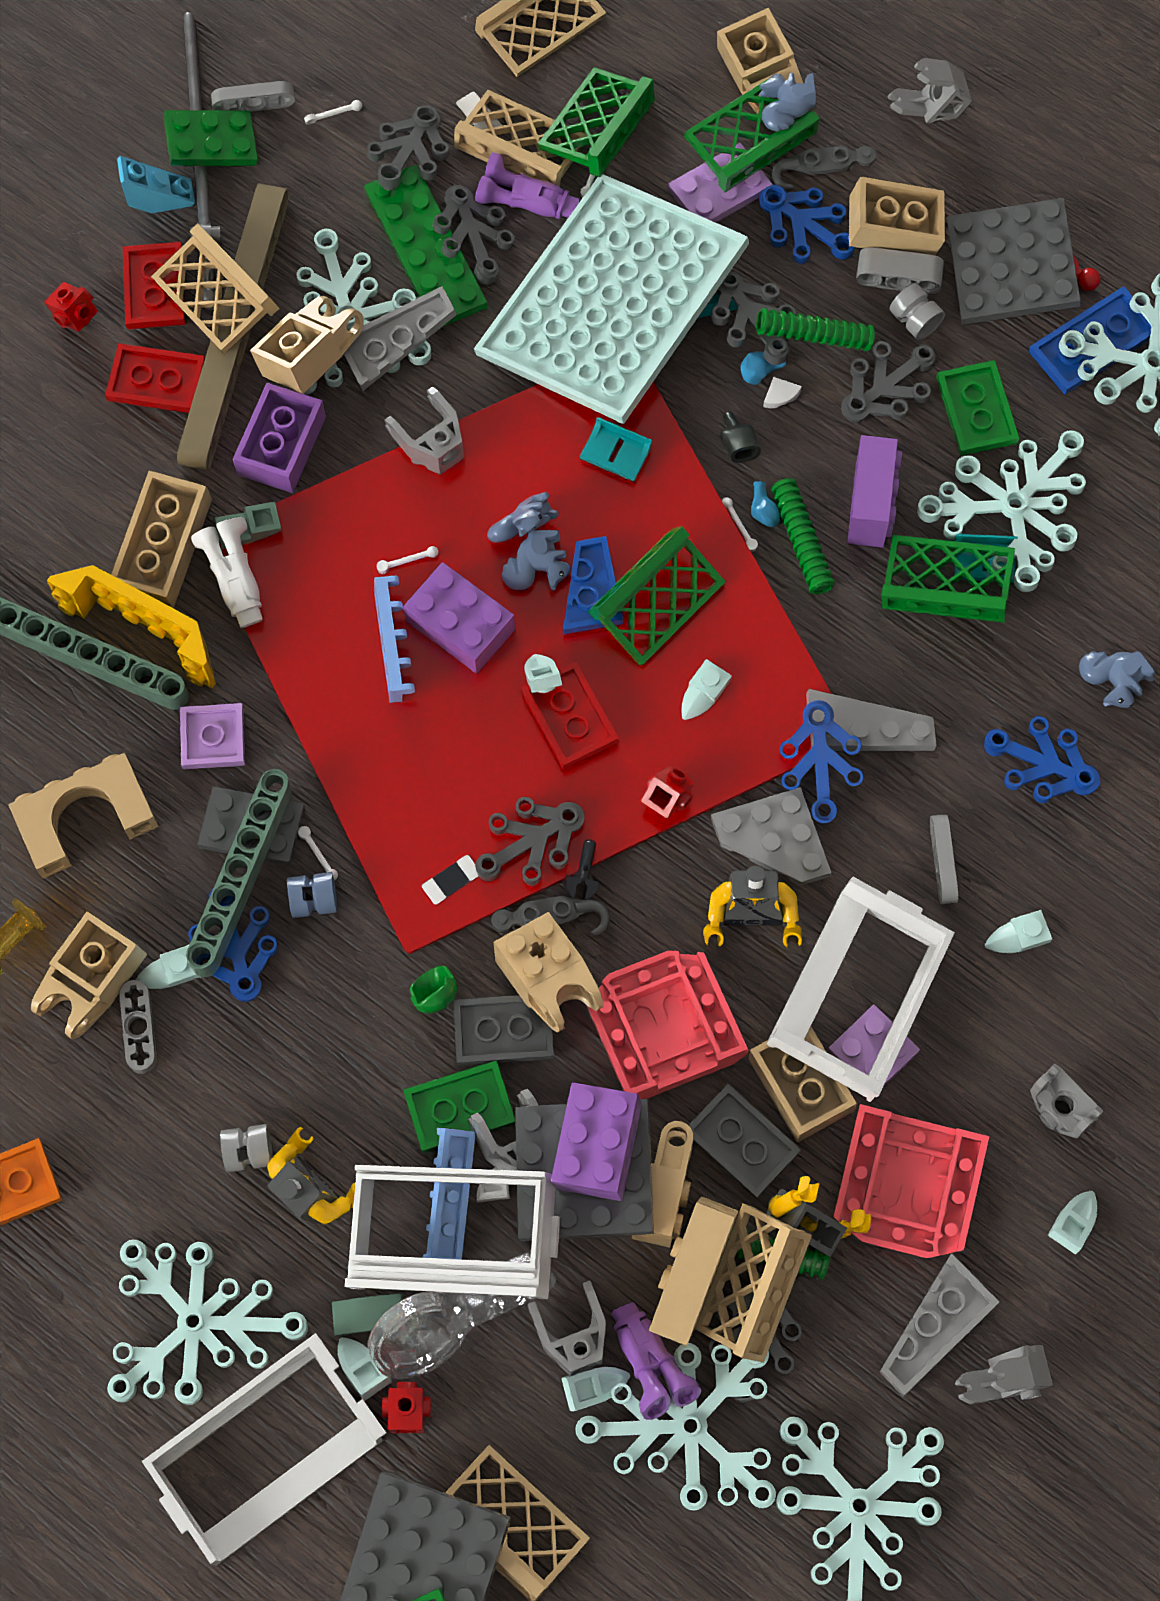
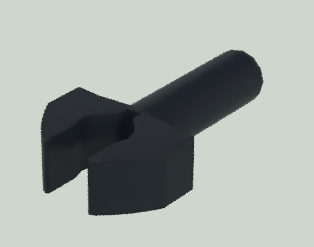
(583, 873)

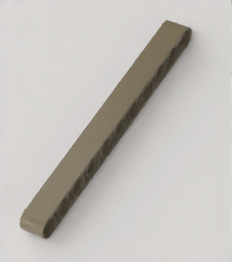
(221, 369)

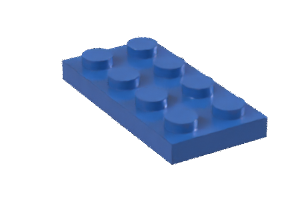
(1120, 324)

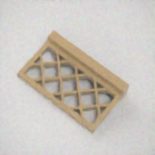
(508, 10)
(516, 159)
(235, 277)
(769, 1291)
(509, 1562)

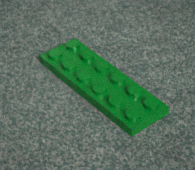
(408, 221)

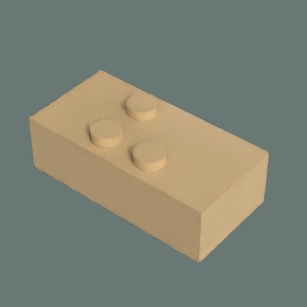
(159, 536)
(693, 1271)

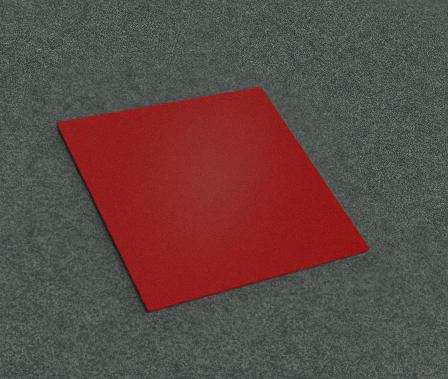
(432, 769)

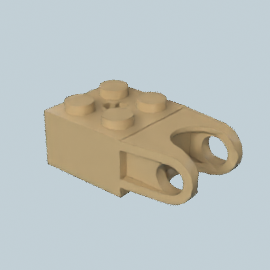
(756, 51)
(306, 344)
(546, 969)
(81, 980)
(669, 1184)

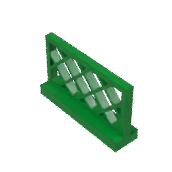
(617, 125)
(760, 154)
(635, 580)
(950, 602)

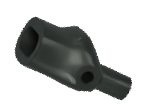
(739, 440)

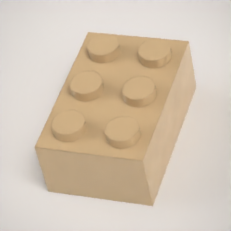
(896, 216)
(801, 1093)

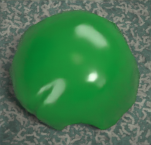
(434, 990)

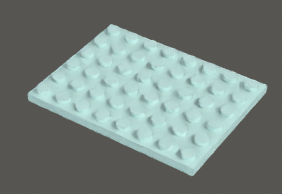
(612, 297)

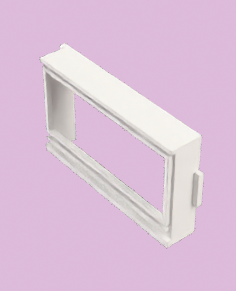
(823, 965)
(454, 1274)
(286, 1490)

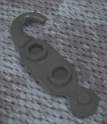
(823, 161)
(561, 909)

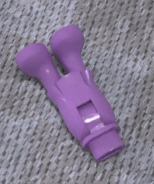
(526, 193)
(649, 1360)

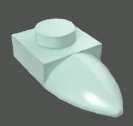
(542, 674)
(704, 689)
(1020, 934)
(168, 970)
(1075, 1222)
(360, 1368)
(592, 1386)

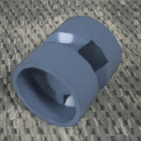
(323, 891)

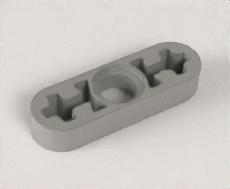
(269, 96)
(943, 859)
(149, 1048)

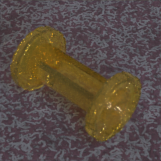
(18, 927)

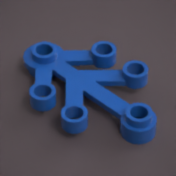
(804, 220)
(821, 755)
(1045, 763)
(237, 951)

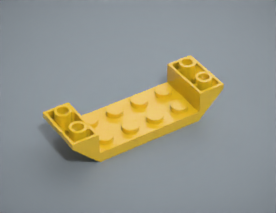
(81, 588)

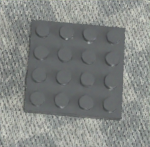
(1013, 261)
(580, 1214)
(424, 1542)

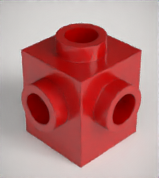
(71, 306)
(668, 791)
(406, 1421)

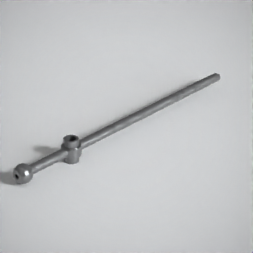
(200, 171)

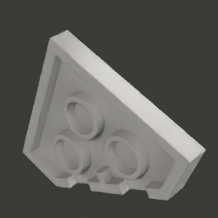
(775, 835)

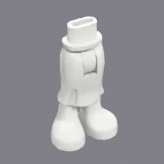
(232, 571)

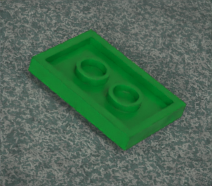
(210, 138)
(977, 408)
(454, 1099)

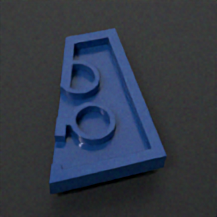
(590, 580)

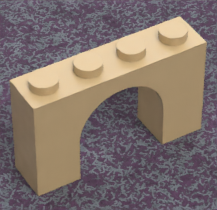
(40, 812)

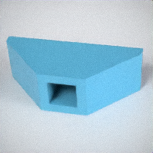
(153, 188)

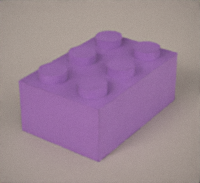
(279, 437)
(874, 491)
(459, 617)
(596, 1141)

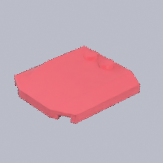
(666, 1023)
(912, 1181)

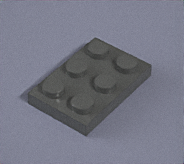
(225, 815)
(499, 1031)
(742, 1141)

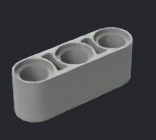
(899, 269)

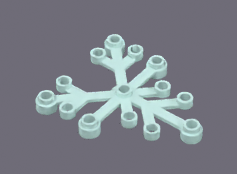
(340, 287)
(1106, 353)
(1040, 480)
(233, 1323)
(730, 1463)
(857, 1548)

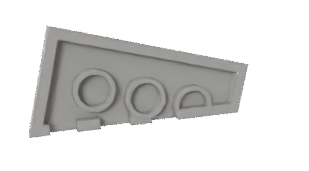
(396, 335)
(875, 725)
(941, 1321)

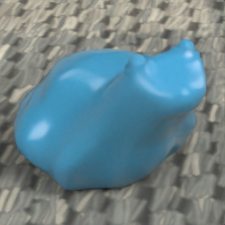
(755, 367)
(762, 507)

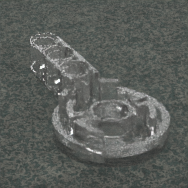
(425, 1340)

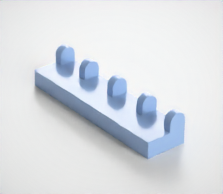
(389, 636)
(450, 1199)

